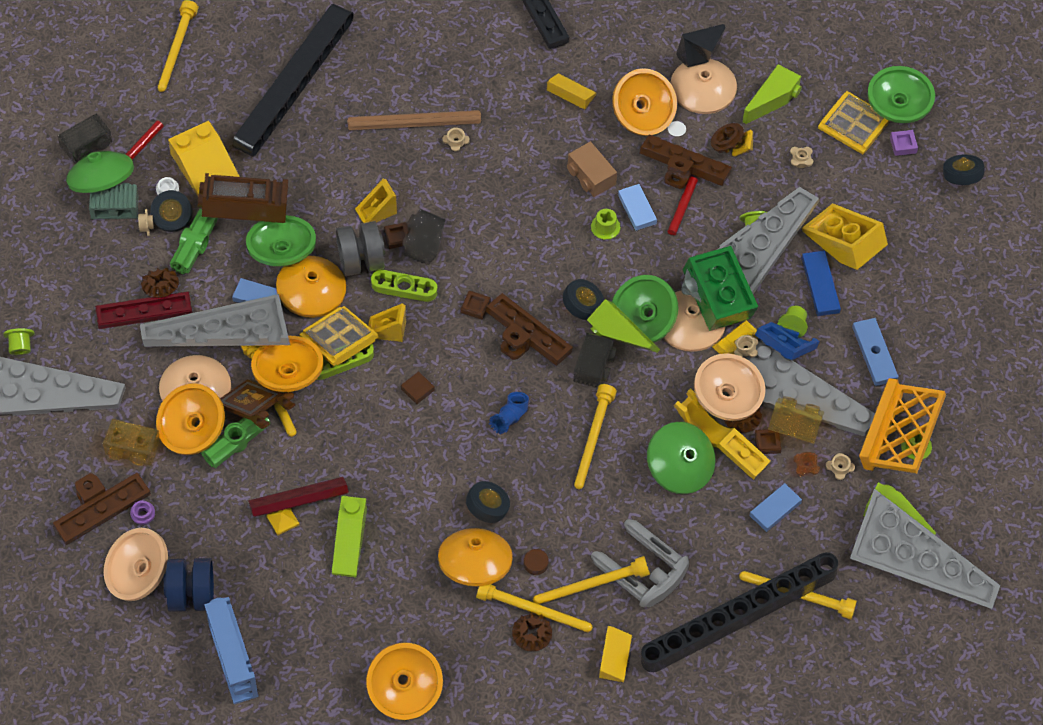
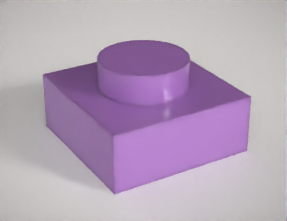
(903, 142)

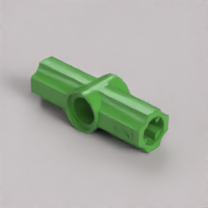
(192, 243)
(226, 447)

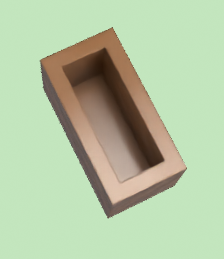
(591, 169)

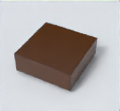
(395, 234)
(475, 305)
(417, 387)
(767, 441)

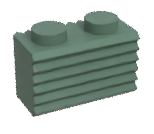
(115, 202)

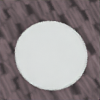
(676, 128)

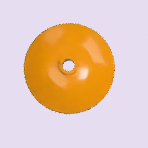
(654, 94)
(311, 296)
(287, 366)
(181, 411)
(475, 557)
(417, 693)

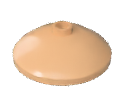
(704, 94)
(690, 330)
(206, 369)
(730, 375)
(135, 564)

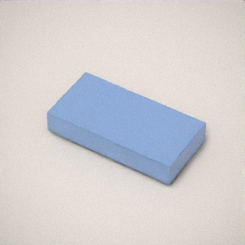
(637, 207)

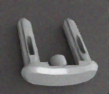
(664, 582)

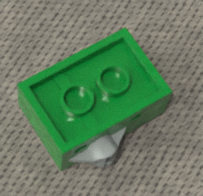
(719, 288)

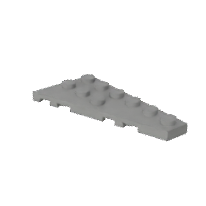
(765, 240)
(236, 324)
(789, 379)
(41, 389)
(907, 549)

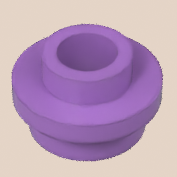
(139, 507)

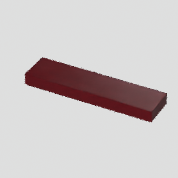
(143, 310)
(298, 496)

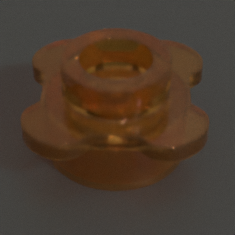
(806, 457)

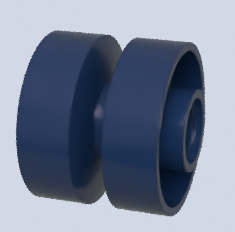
(181, 584)

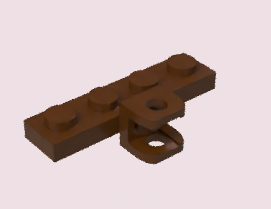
(683, 163)
(526, 331)
(99, 505)

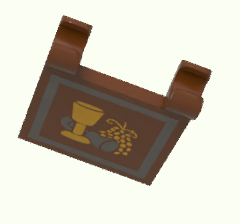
(252, 400)

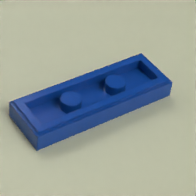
(821, 283)

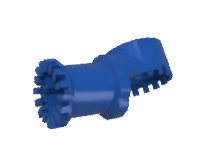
(510, 412)

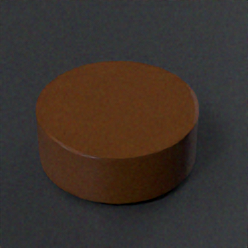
(536, 561)

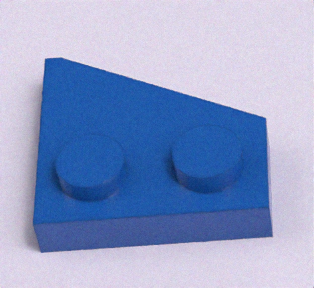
(785, 340)

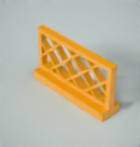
(882, 427)

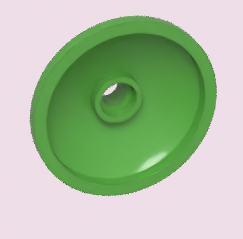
(903, 86)
(99, 171)
(281, 243)
(645, 294)
(669, 461)

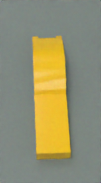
(728, 440)

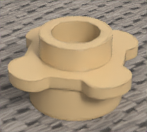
(455, 133)
(801, 162)
(145, 222)
(743, 342)
(840, 459)

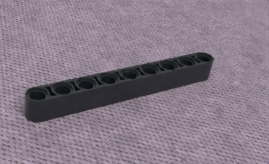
(292, 80)
(733, 621)

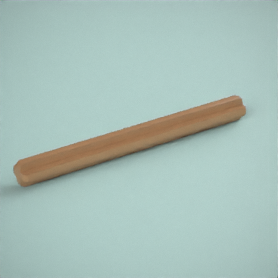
(414, 120)

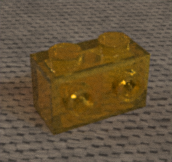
(796, 419)
(131, 442)

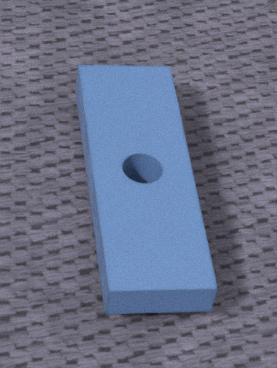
(870, 341)

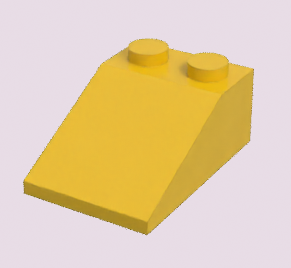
(199, 153)
(847, 235)

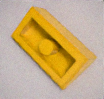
(570, 91)
(615, 654)

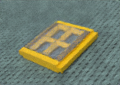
(853, 123)
(340, 335)

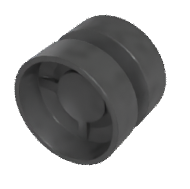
(366, 247)

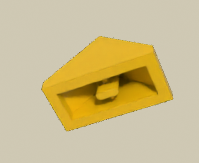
(378, 203)
(390, 323)

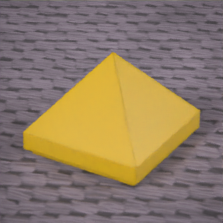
(746, 146)
(282, 520)

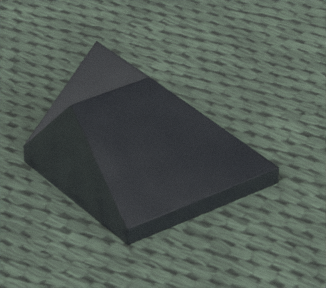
(699, 45)

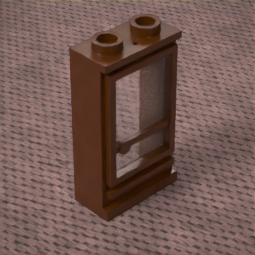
(243, 198)

